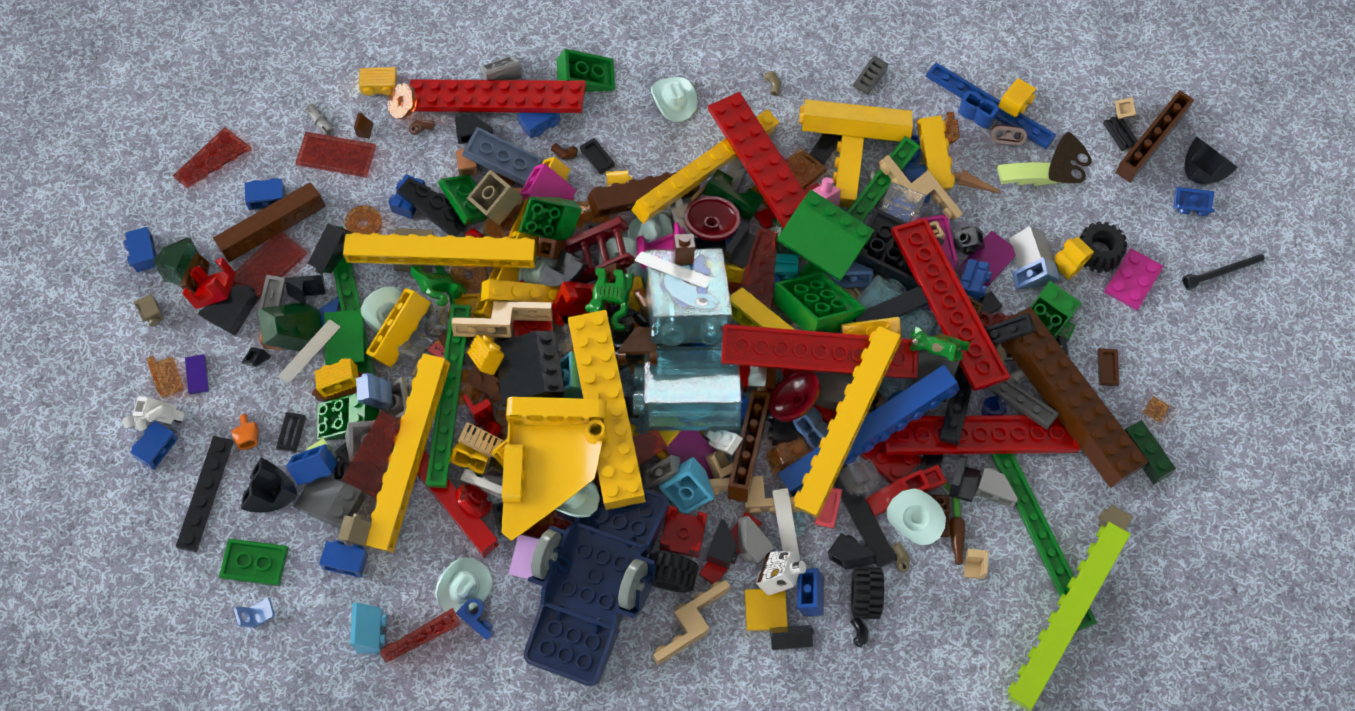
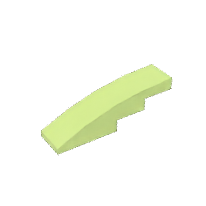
(1025, 173)

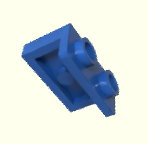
(1193, 200)

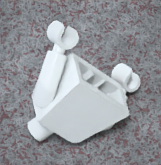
(152, 410)

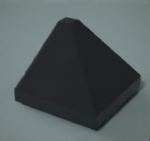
(255, 357)

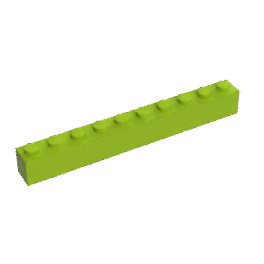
(1068, 617)

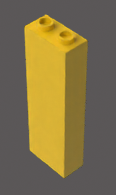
(855, 120)

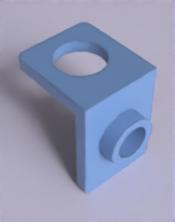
(256, 614)

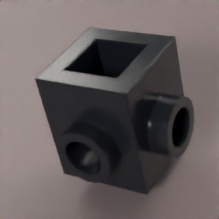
(969, 240)

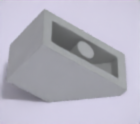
(996, 487)
(752, 541)

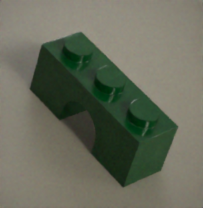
(746, 203)
(1159, 464)

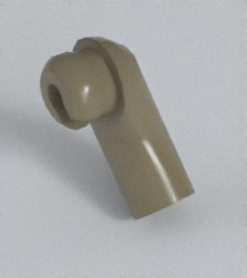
(775, 81)
(903, 559)

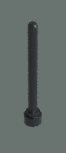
(1191, 281)

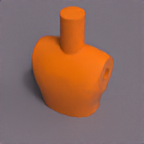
(246, 434)

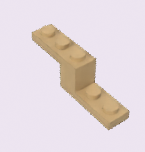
(924, 184)
(502, 319)
(756, 501)
(691, 621)

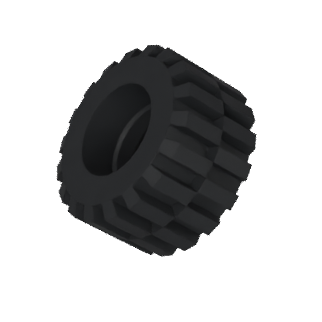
(1111, 238)
(674, 572)
(867, 592)

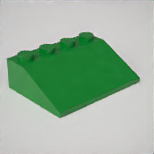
(825, 235)
(816, 303)

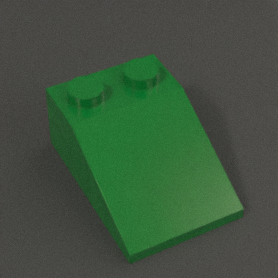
(587, 67)

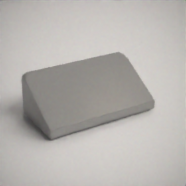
(661, 471)

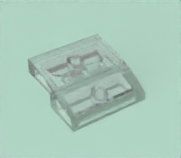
(903, 202)

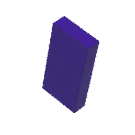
(196, 374)

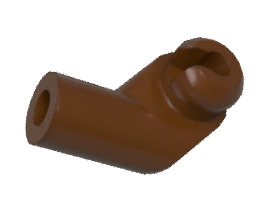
(419, 125)
(569, 153)

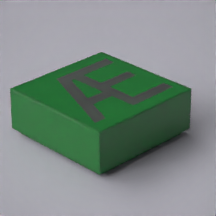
(1066, 331)

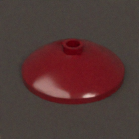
(712, 218)
(794, 396)

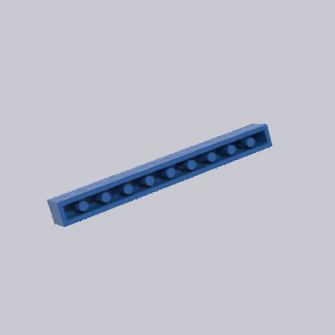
(884, 421)

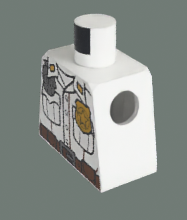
(779, 572)

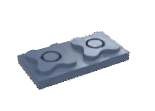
(501, 156)

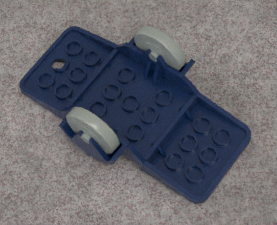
(589, 583)

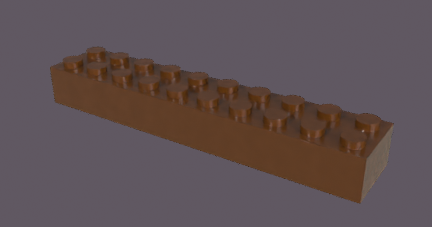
(1076, 402)

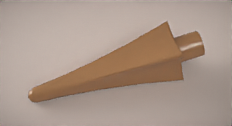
(969, 180)

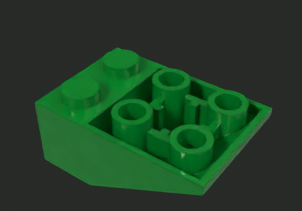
(550, 217)
(1055, 304)
(336, 413)

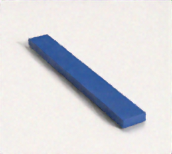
(960, 86)

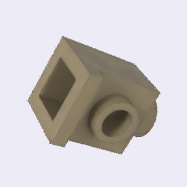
(149, 310)

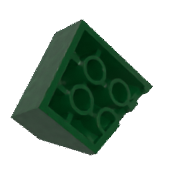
(289, 325)

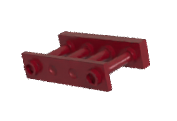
(599, 235)

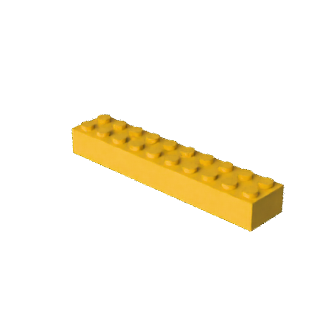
(601, 380)

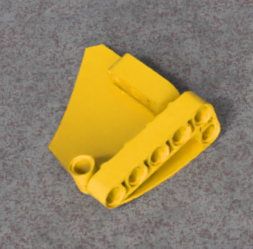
(547, 456)

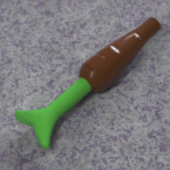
(957, 529)

